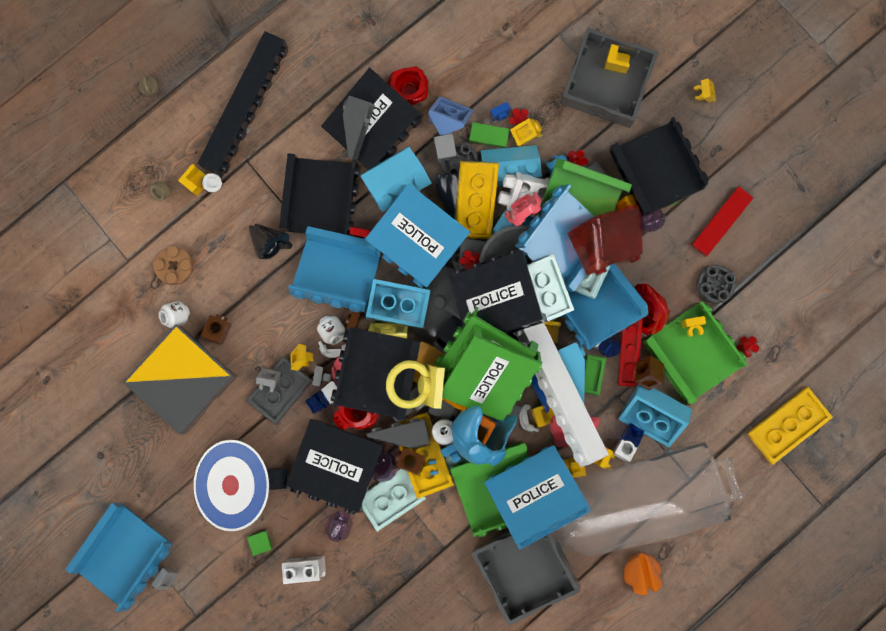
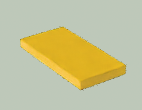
(476, 197)
(789, 425)
(425, 483)

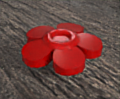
(519, 116)
(577, 158)
(469, 259)
(748, 345)

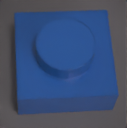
(500, 112)

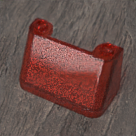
(609, 239)

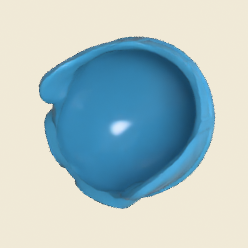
(466, 439)

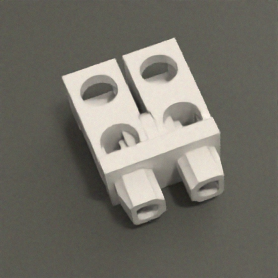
(521, 185)
(303, 570)

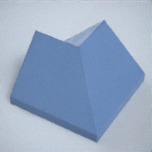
(448, 115)

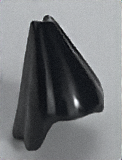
(447, 192)
(268, 241)

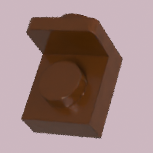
(354, 319)

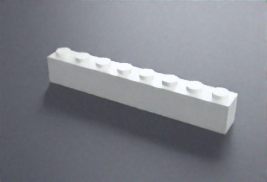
(564, 398)

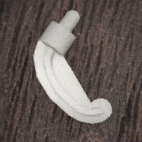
(330, 353)
(524, 420)

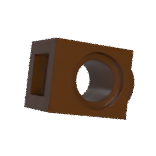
(209, 333)
(649, 373)
(419, 461)

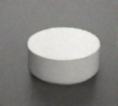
(212, 182)

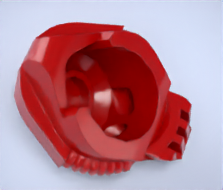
(410, 84)
(657, 309)
(354, 418)

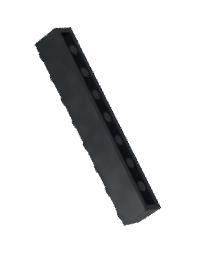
(243, 104)

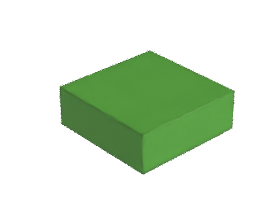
(259, 543)

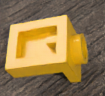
(526, 131)

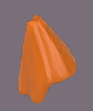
(643, 573)

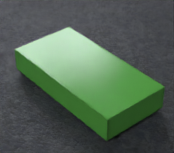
(489, 135)
(594, 374)

